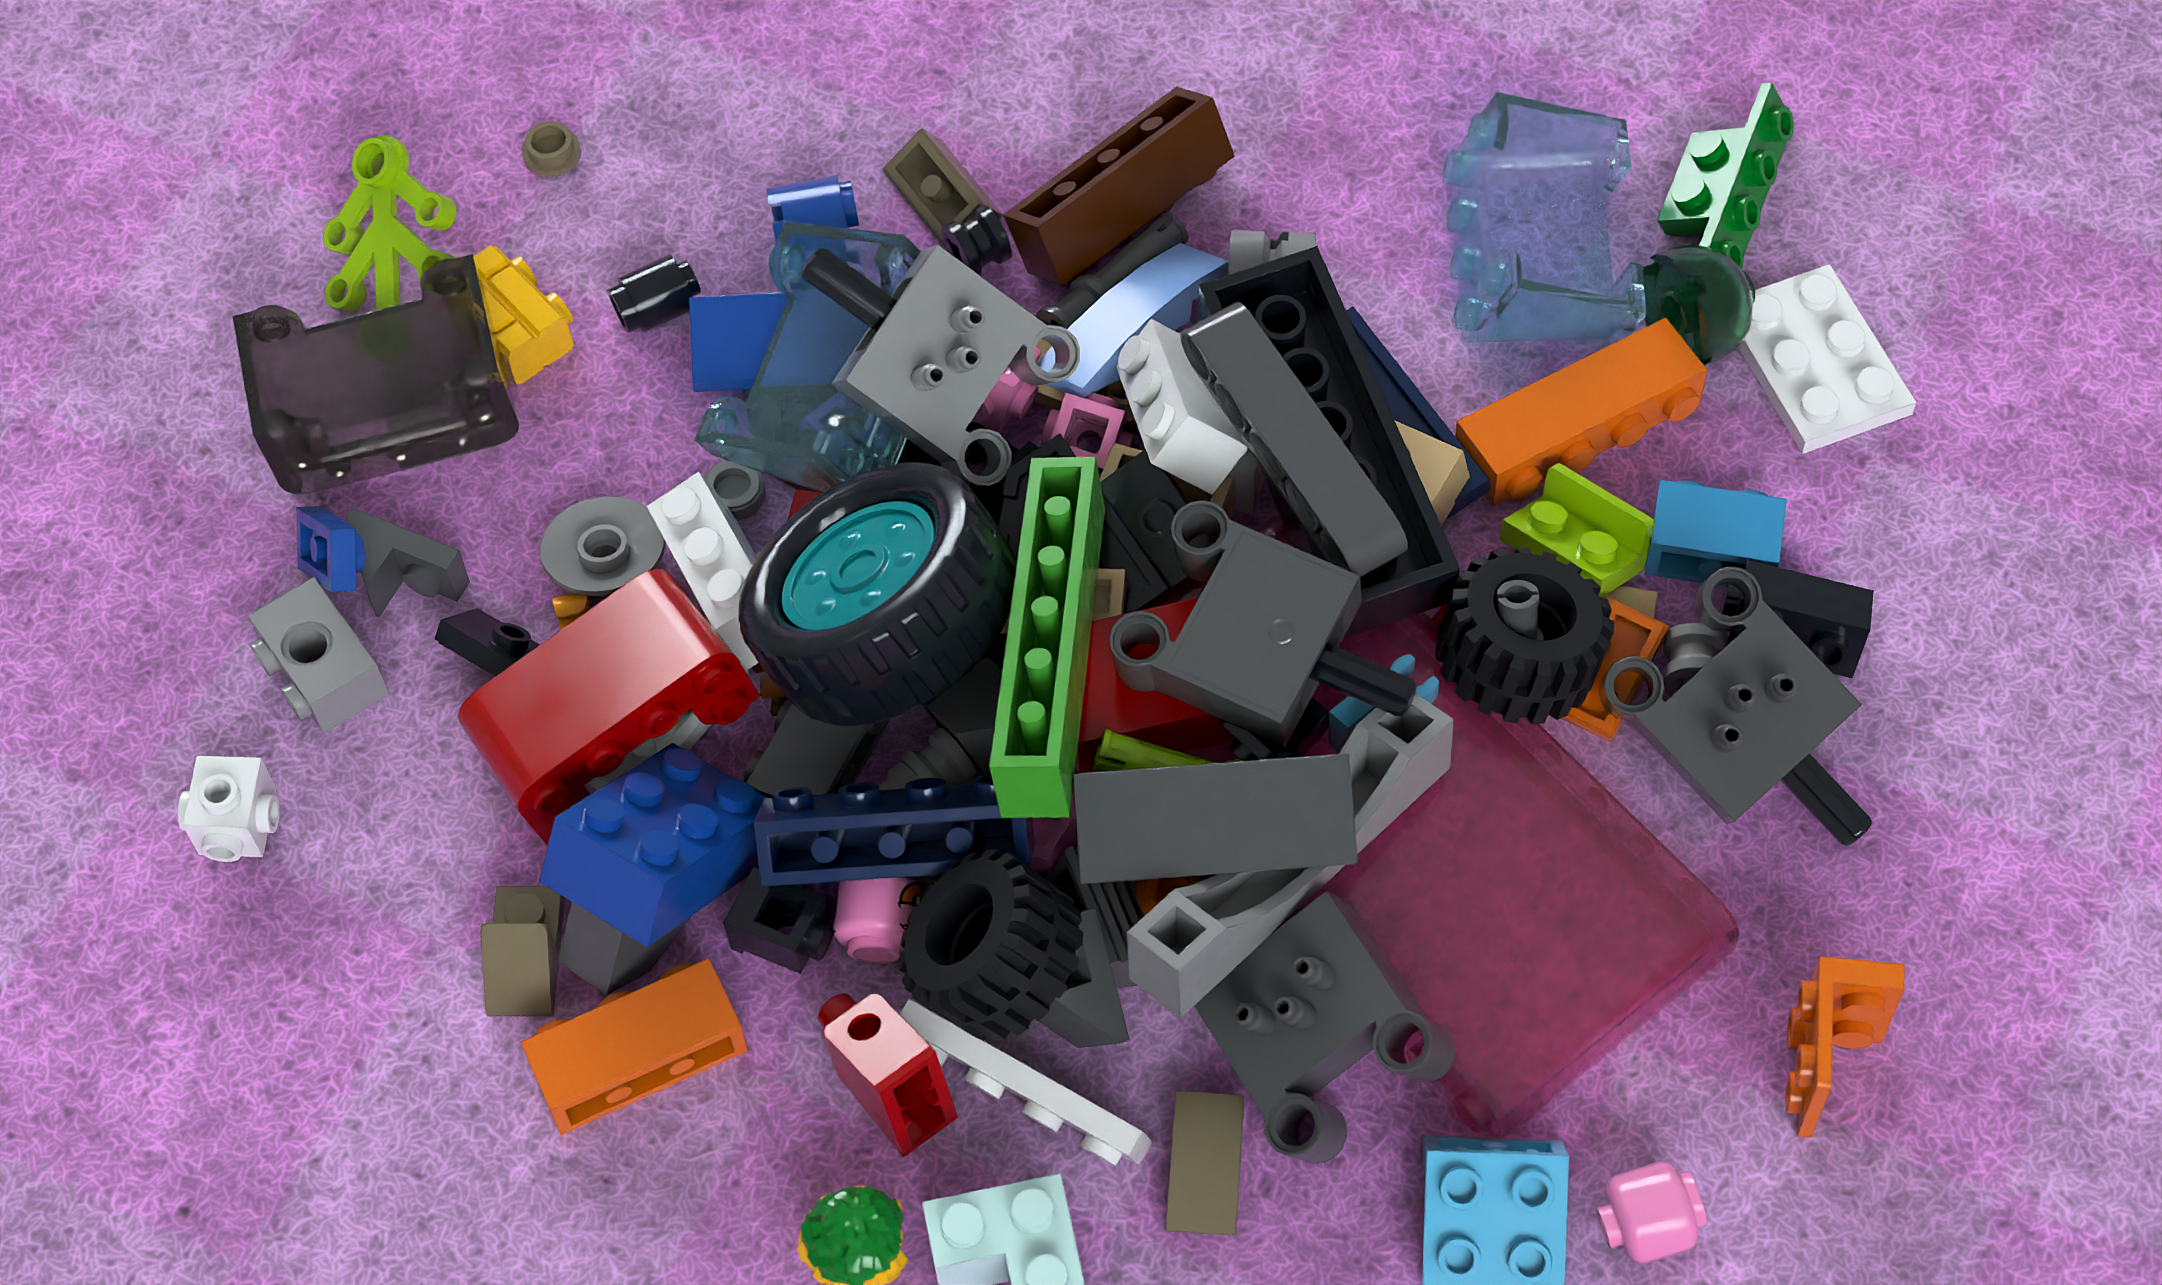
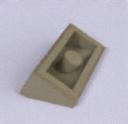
(936, 183)

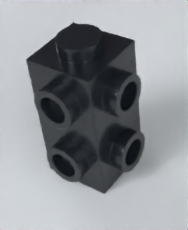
(1823, 613)

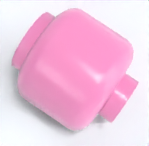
(1652, 1212)

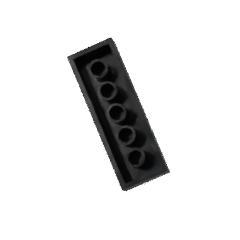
(1313, 334)

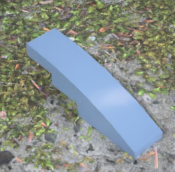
(1155, 291)

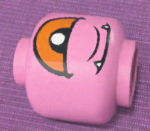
(873, 917)

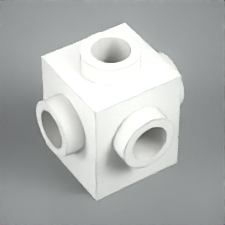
(229, 807)

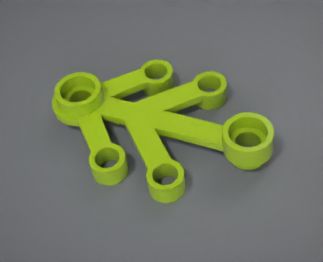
(382, 173)

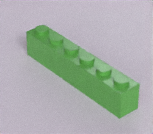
(1048, 639)

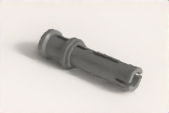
(1090, 288)

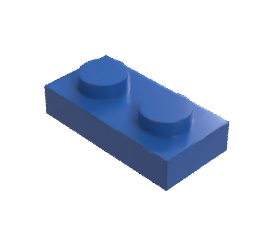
(328, 549)

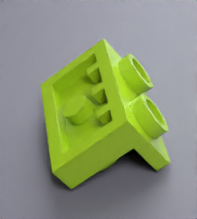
(1584, 528)

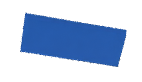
(731, 338)

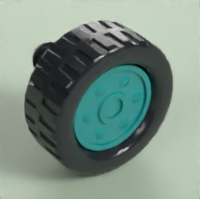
(878, 594)

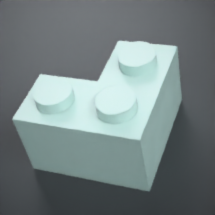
(1005, 1235)

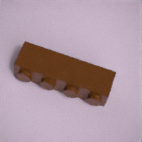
(1119, 186)

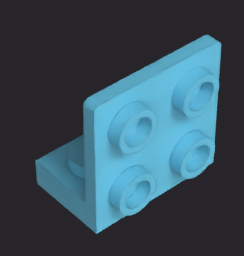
(1494, 1211)

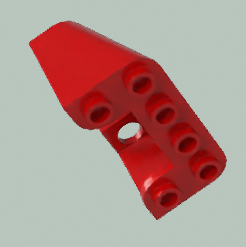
(601, 693)

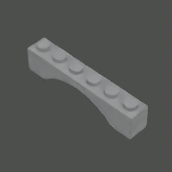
(1215, 924)

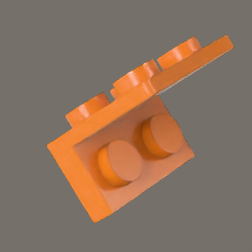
(1841, 1005)

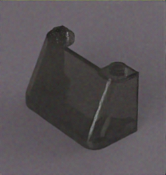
(378, 385)

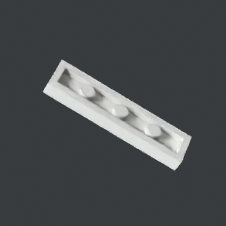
(1046, 1099)

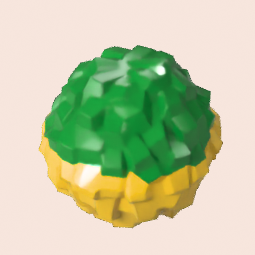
(853, 1238)

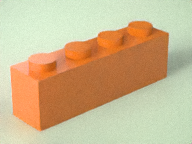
(1583, 410)

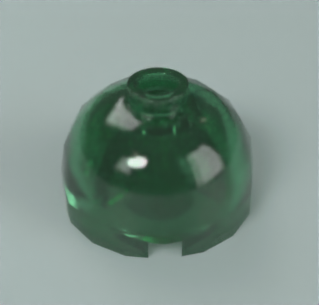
(1701, 297)

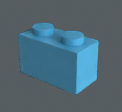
(1712, 529)

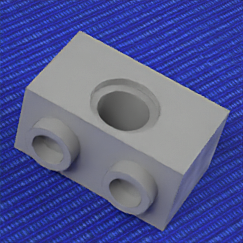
(306, 626)

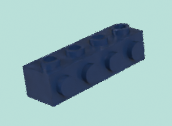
(882, 832)

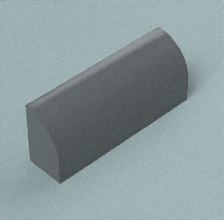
(1215, 818)

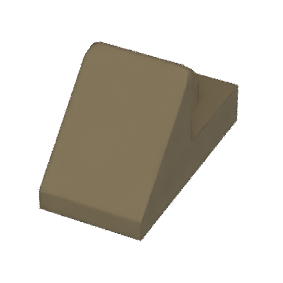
(522, 951)

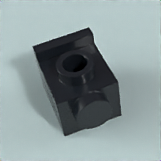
(762, 911)

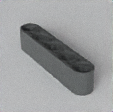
(1293, 441)

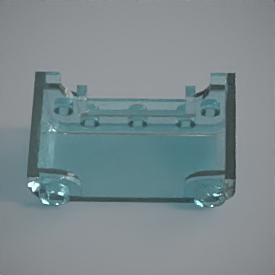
(794, 416)

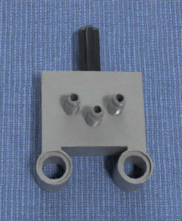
(938, 352)

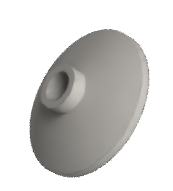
(601, 545)

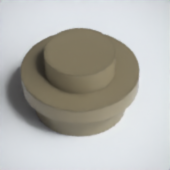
(551, 149)

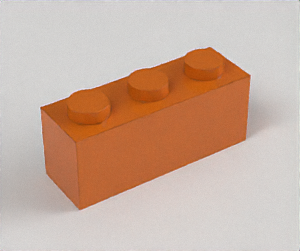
(634, 1045)

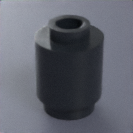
(654, 294)

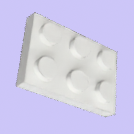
(1821, 361)

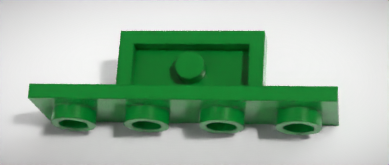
(1728, 178)

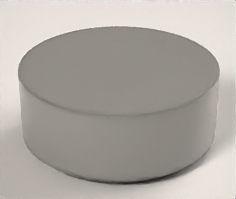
(738, 488)

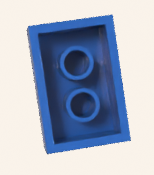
(654, 844)

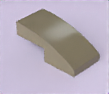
(1205, 1163)

